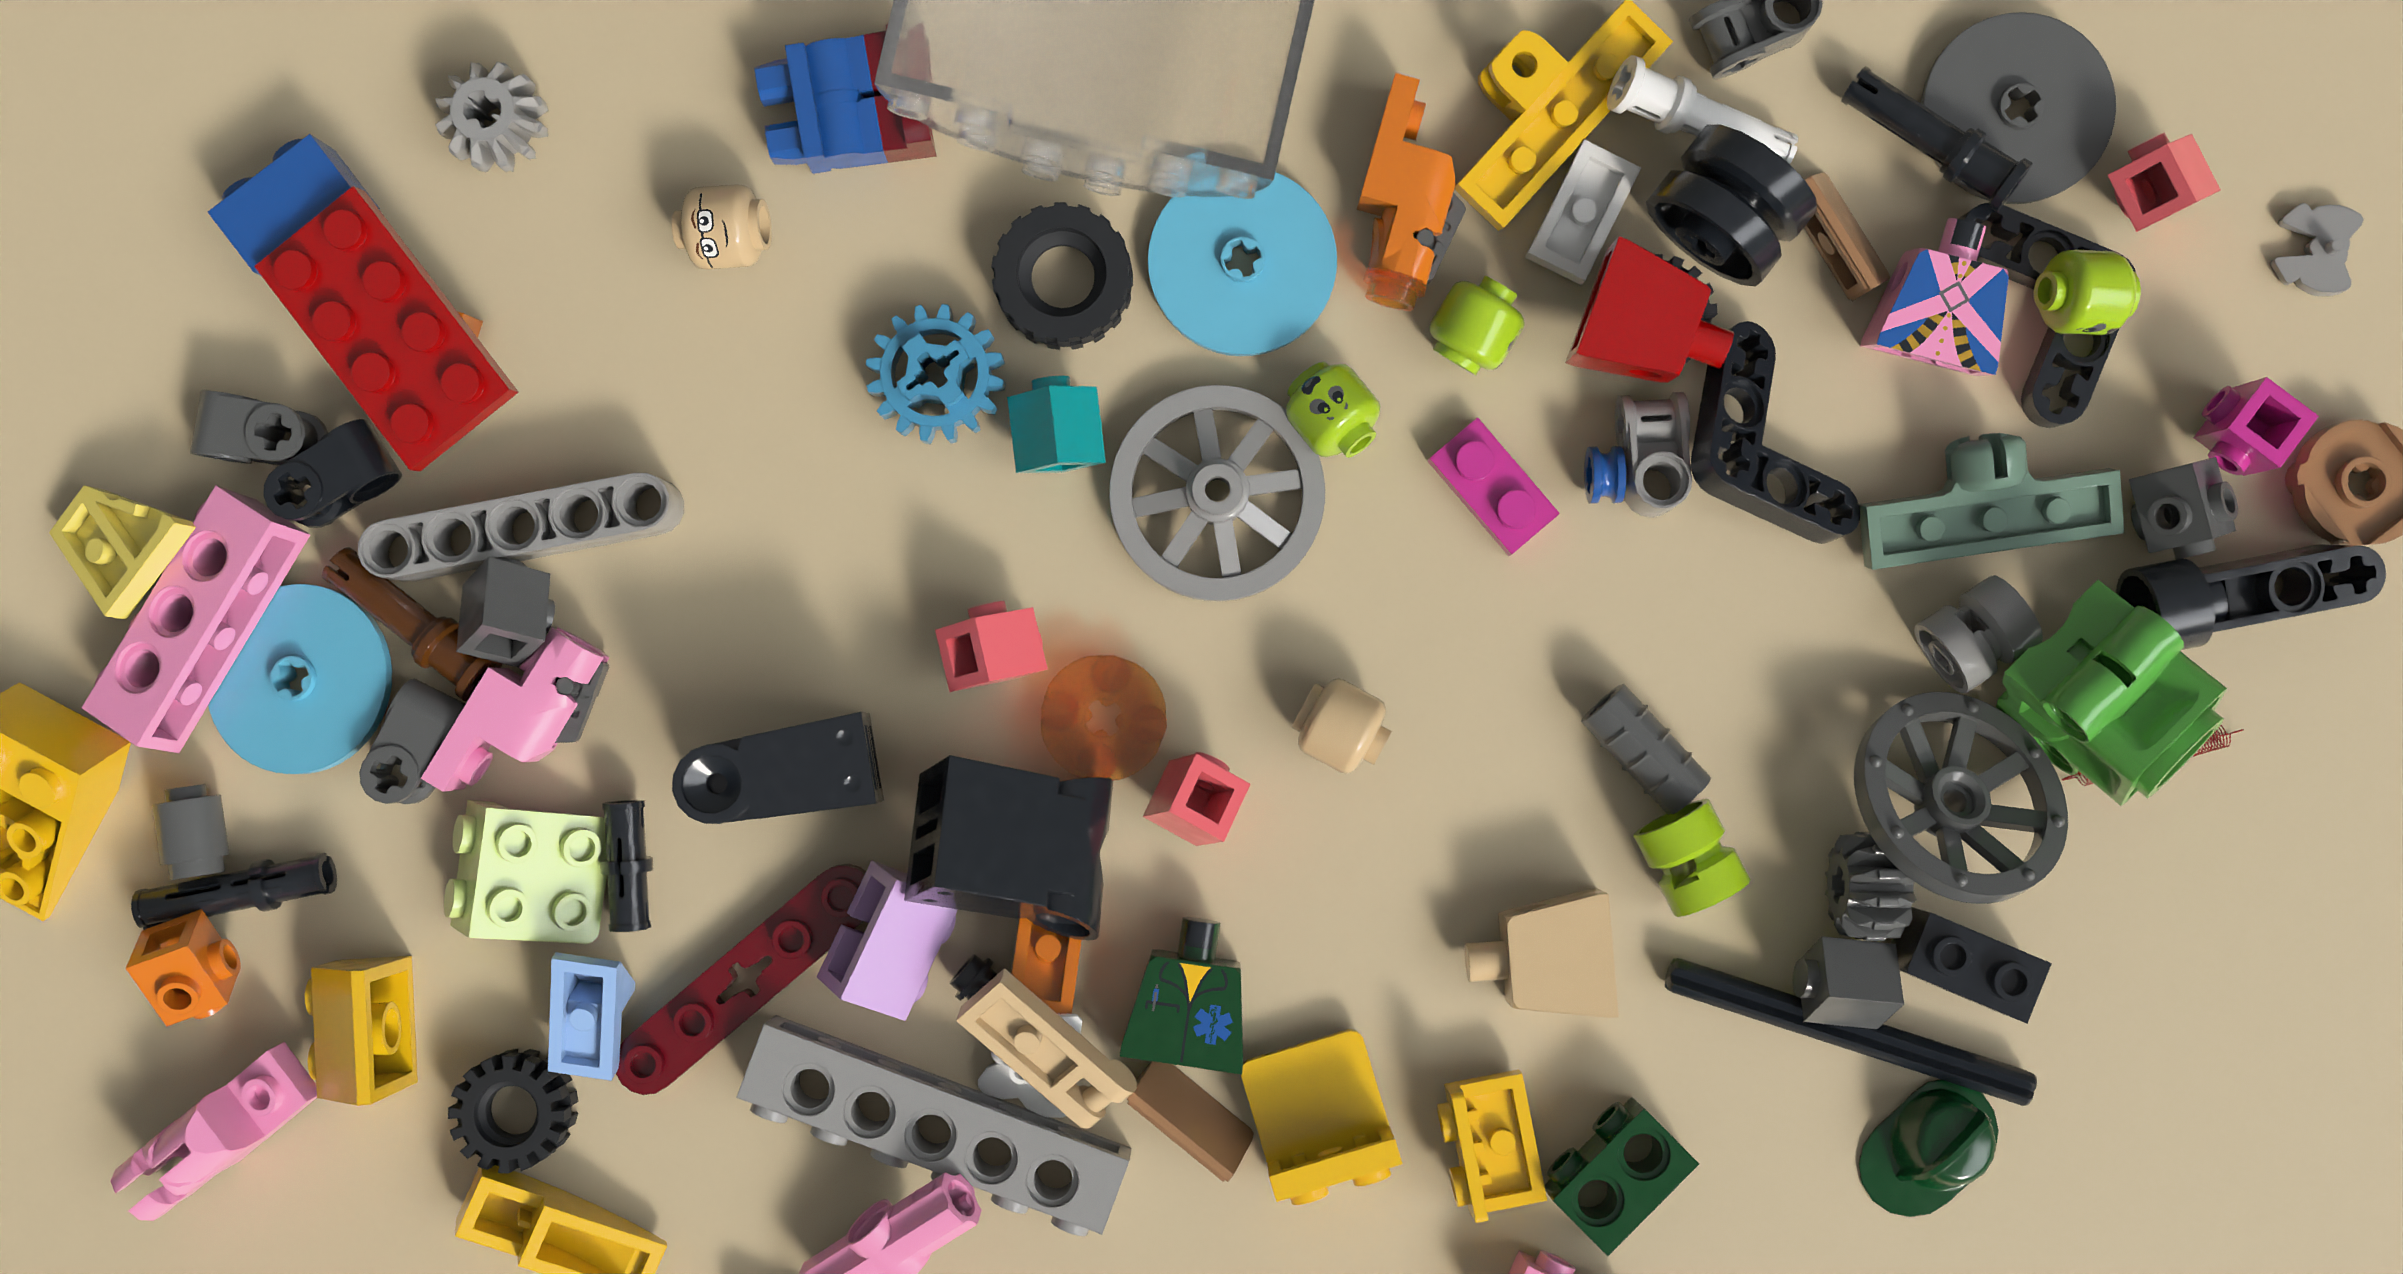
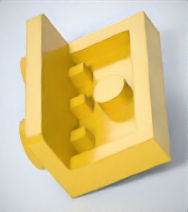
(1493, 1144)

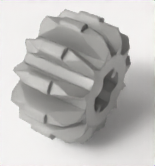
(471, 107)

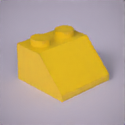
(362, 1029)

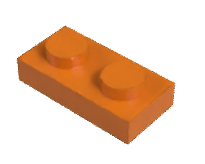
(1046, 965)

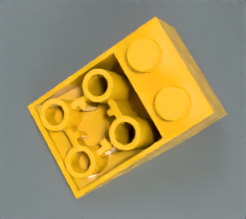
(53, 794)

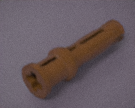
(430, 637)

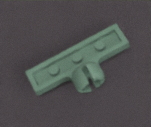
(1990, 507)

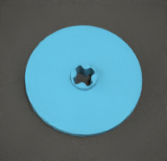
(1221, 306)
(340, 696)

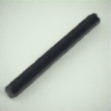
(1882, 1043)

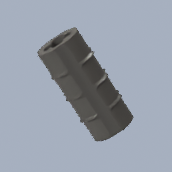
(1646, 749)

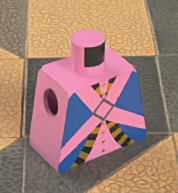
(1944, 305)

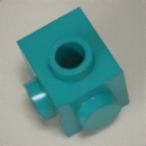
(1056, 427)

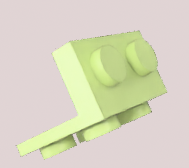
(527, 875)

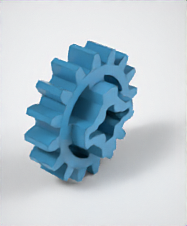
(911, 392)

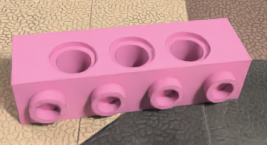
(195, 621)

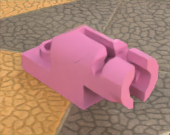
(219, 1130)

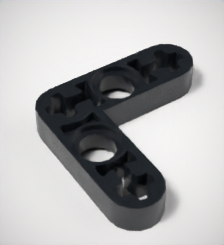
(2075, 388)
(1750, 460)

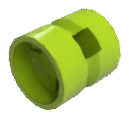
(1692, 859)

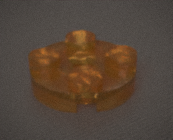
(1068, 711)

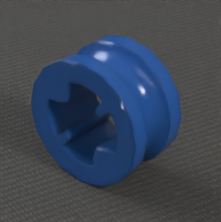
(1605, 474)

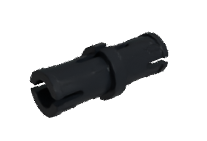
(626, 865)

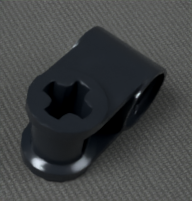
(342, 470)

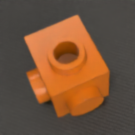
(184, 968)

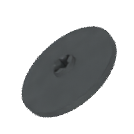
(2051, 68)

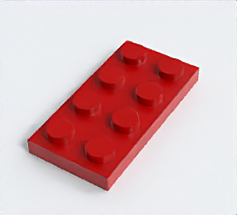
(386, 329)

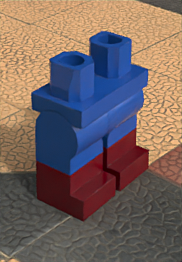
(837, 108)

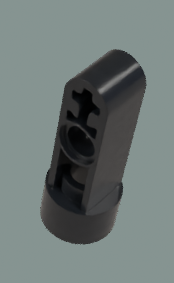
(2243, 590)

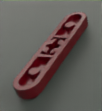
(701, 1019)

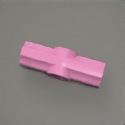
(903, 1234)

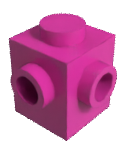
(2253, 427)

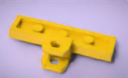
(1551, 107)

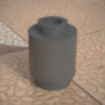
(190, 832)

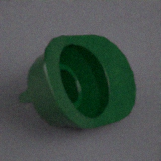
(1929, 1149)

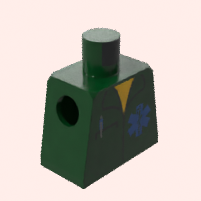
(1189, 1005)

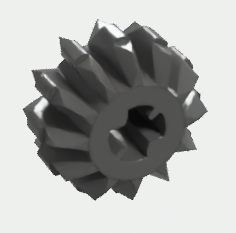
(1866, 890)

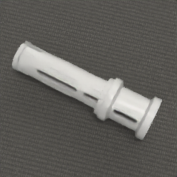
(1678, 106)

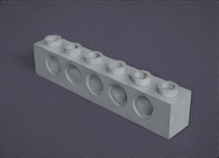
(776, 1094)

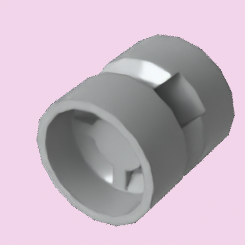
(1986, 628)

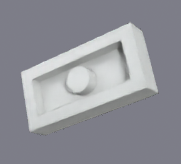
(1583, 212)

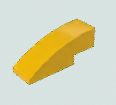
(553, 1228)

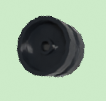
(1732, 204)

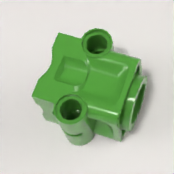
(2114, 696)

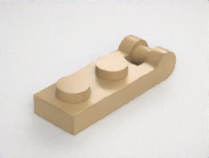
(1045, 1050)

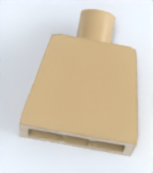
(1553, 956)

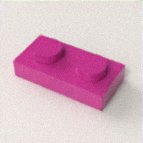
(1493, 487)

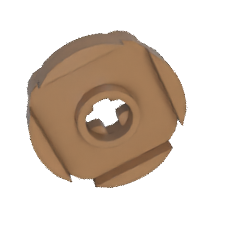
(2321, 483)

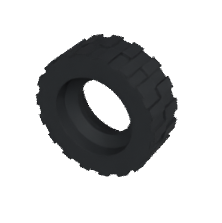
(1054, 228)

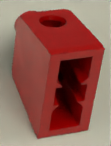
(1645, 319)

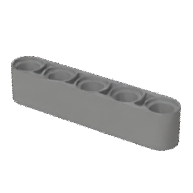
(493, 520)

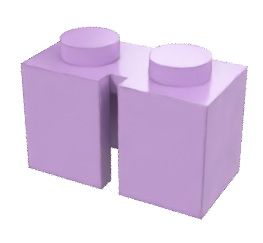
(892, 959)

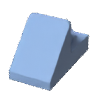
(586, 1015)

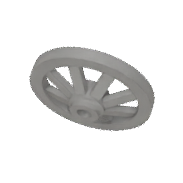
(1221, 514)

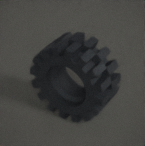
(476, 1118)

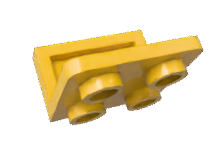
(1320, 1117)

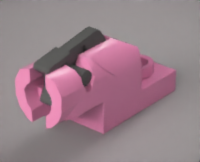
(524, 712)

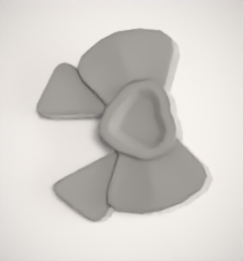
(2323, 267)

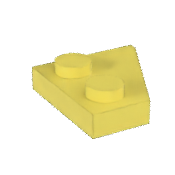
(118, 546)

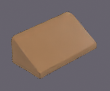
(1843, 241)
(1191, 1118)

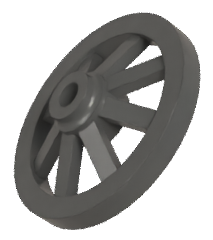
(1957, 801)

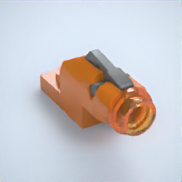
(1416, 204)

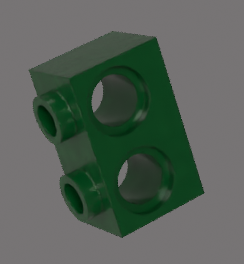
(1632, 1187)

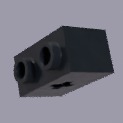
(1971, 965)

